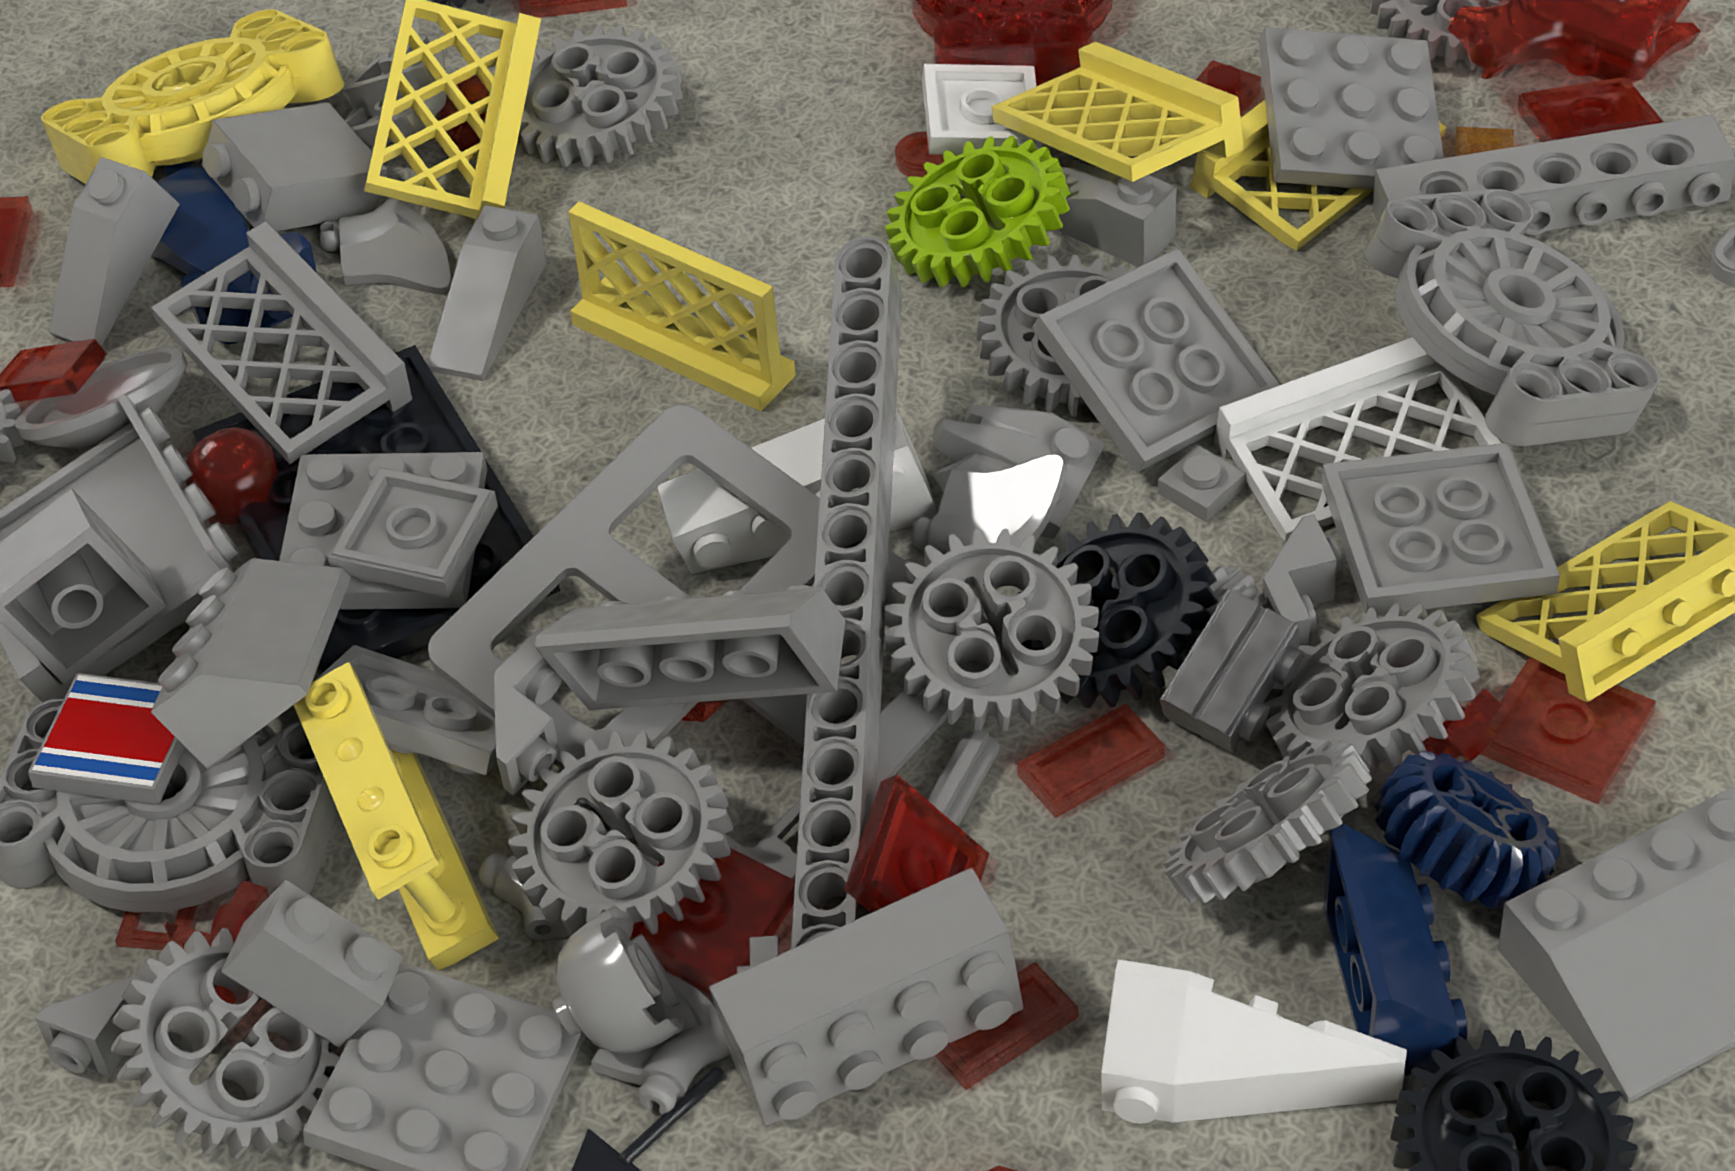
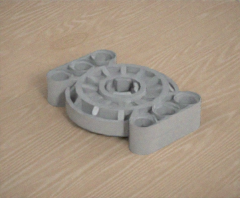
(1511, 317)
(246, 817)

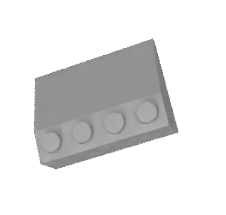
(1638, 948)

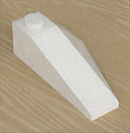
(1200, 1056)

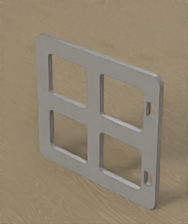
(581, 546)

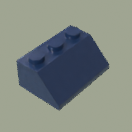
(1386, 948)

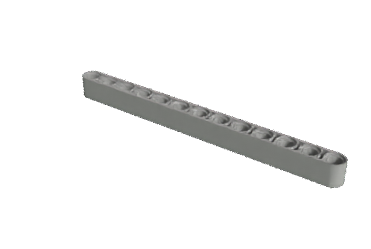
(860, 349)

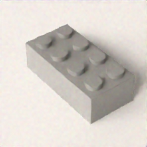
(869, 997)

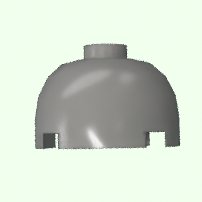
(614, 988)

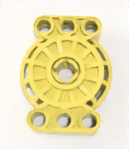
(168, 103)

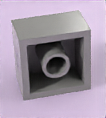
(72, 587)

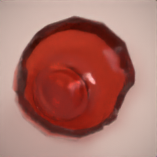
(232, 471)

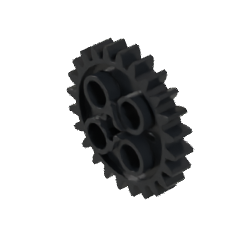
(1149, 602)
(1574, 1135)

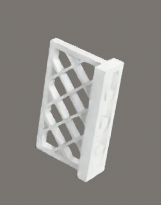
(1326, 401)

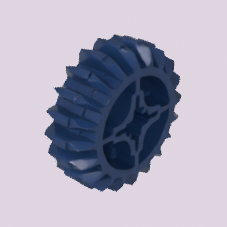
(1466, 829)

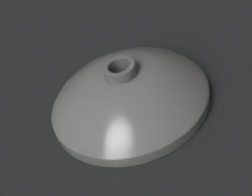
(94, 410)

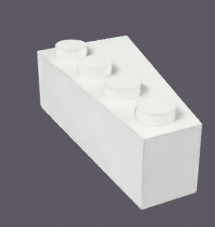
(722, 530)

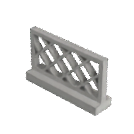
(327, 325)

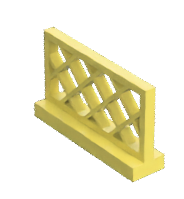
(503, 108)
(1125, 112)
(1218, 175)
(663, 327)
(1639, 619)

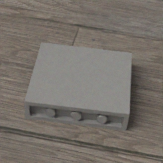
(147, 504)

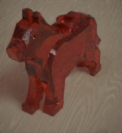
(1583, 35)

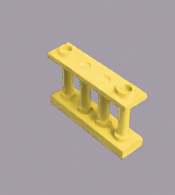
(394, 819)

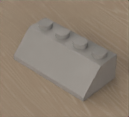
(698, 648)
(247, 652)

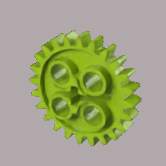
(950, 236)

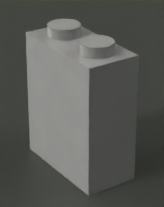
(291, 166)

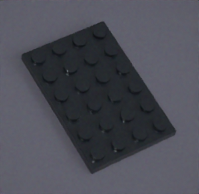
(419, 426)

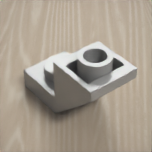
(1303, 576)
(523, 730)
(83, 1030)

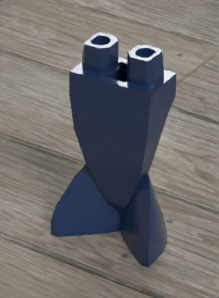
(209, 232)

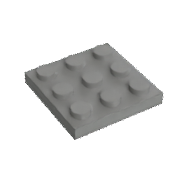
(1346, 105)
(1153, 357)
(326, 497)
(1439, 529)
(444, 1080)

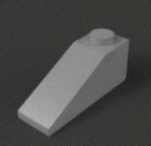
(1119, 215)
(107, 248)
(488, 291)

